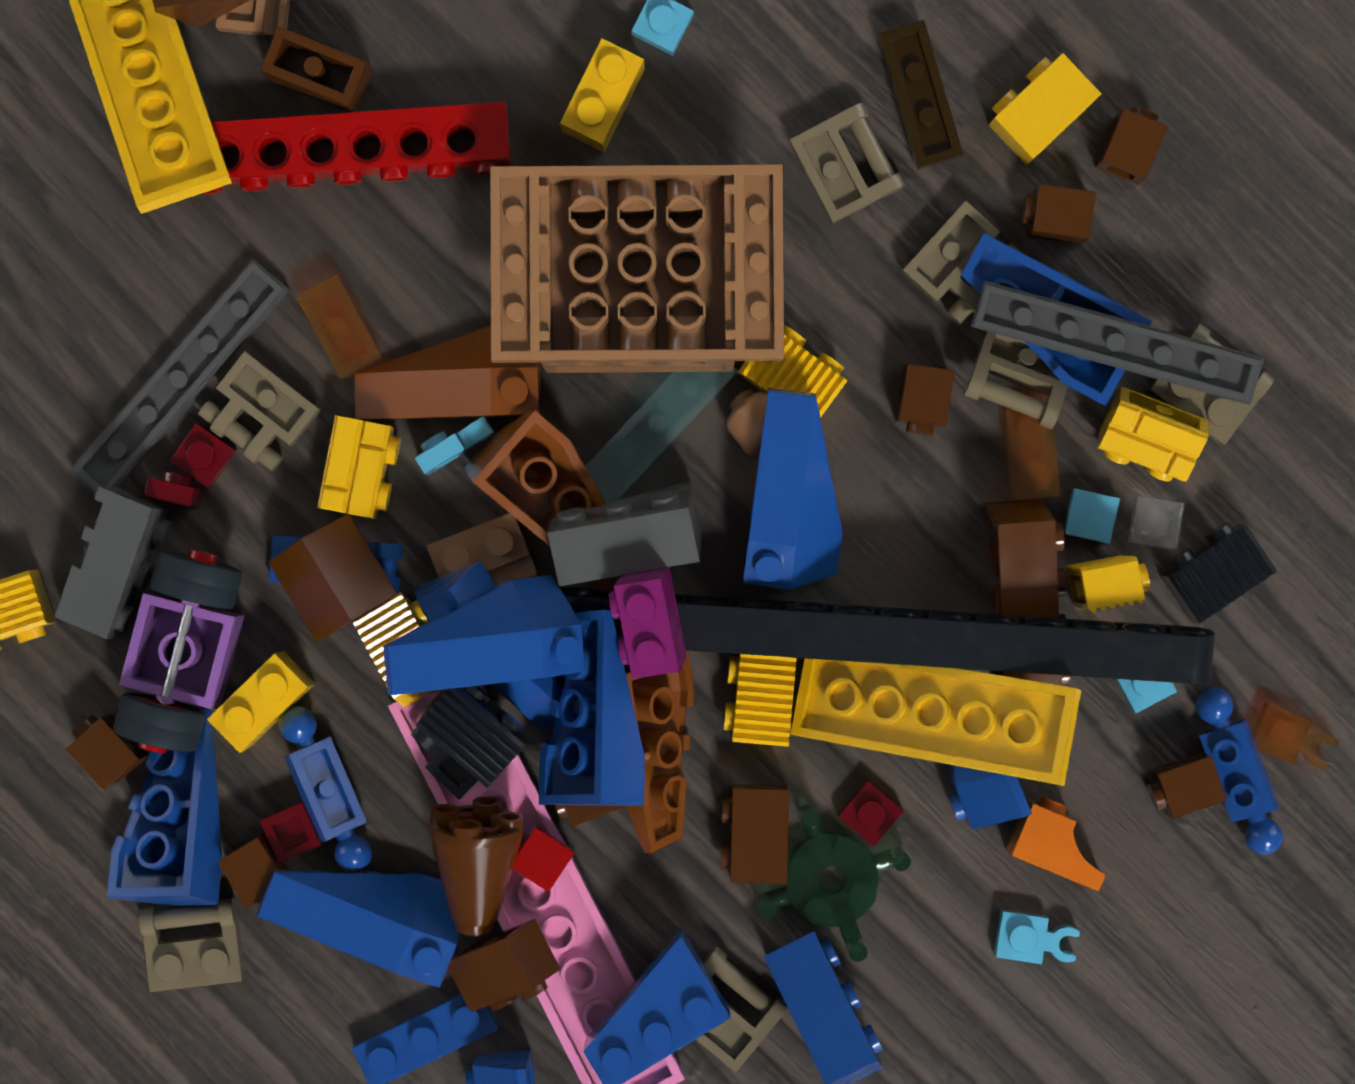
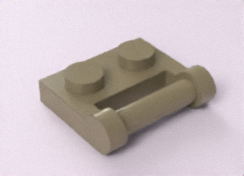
(833, 169)
(1018, 364)
(1222, 413)
(192, 960)
(738, 1036)

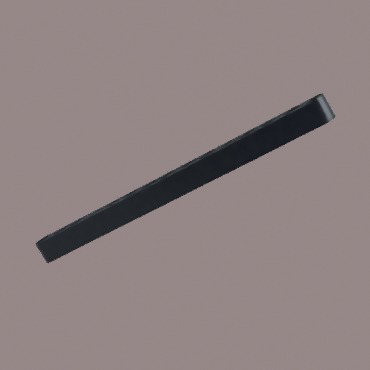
(934, 637)

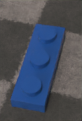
(422, 1039)

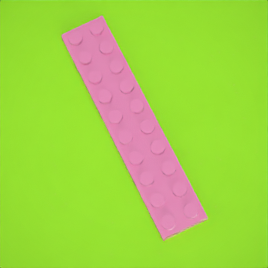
(590, 960)

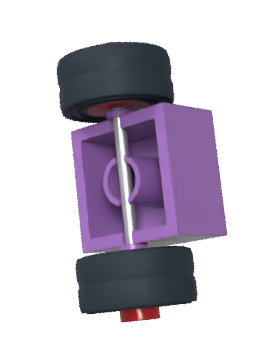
(179, 651)

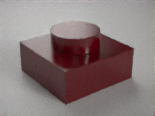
(203, 455)
(174, 488)
(870, 813)
(290, 832)

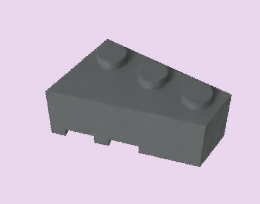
(626, 535)
(113, 562)

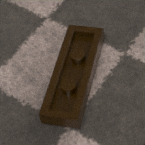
(920, 95)

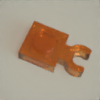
(1286, 735)

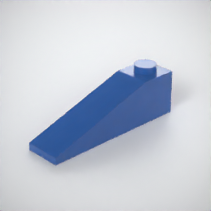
(1011, 268)
(794, 506)
(444, 595)
(502, 637)
(595, 737)
(985, 797)
(172, 832)
(375, 916)

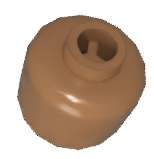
(747, 420)

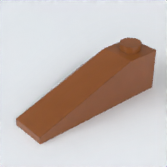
(448, 383)
(535, 475)
(660, 718)

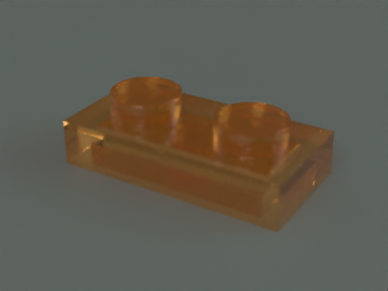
(339, 326)
(1030, 457)

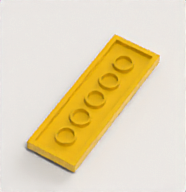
(151, 101)
(940, 716)

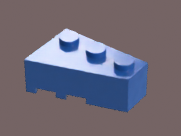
(825, 1010)
(658, 1015)

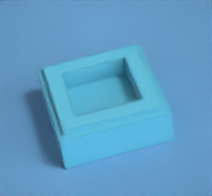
(1091, 516)

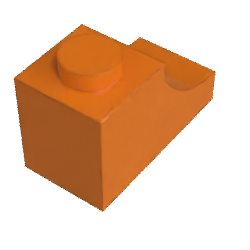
(1049, 843)

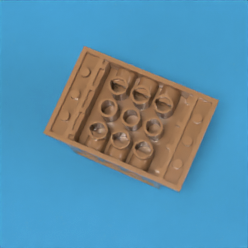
(637, 267)

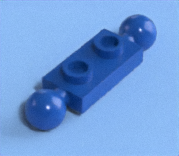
(1239, 770)
(325, 789)

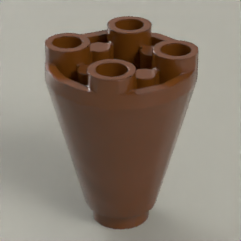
(475, 859)

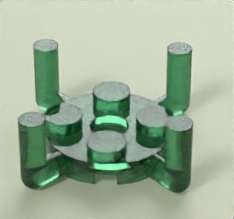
(839, 906)

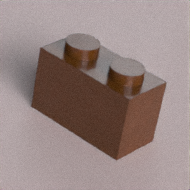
(316, 70)
(757, 833)
(503, 967)

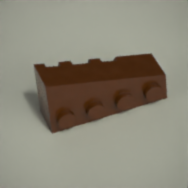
(1026, 566)

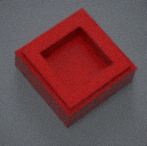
(542, 858)

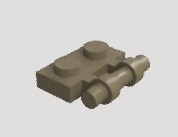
(945, 258)
(266, 399)

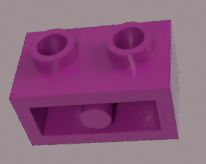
(649, 623)

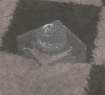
(1156, 522)

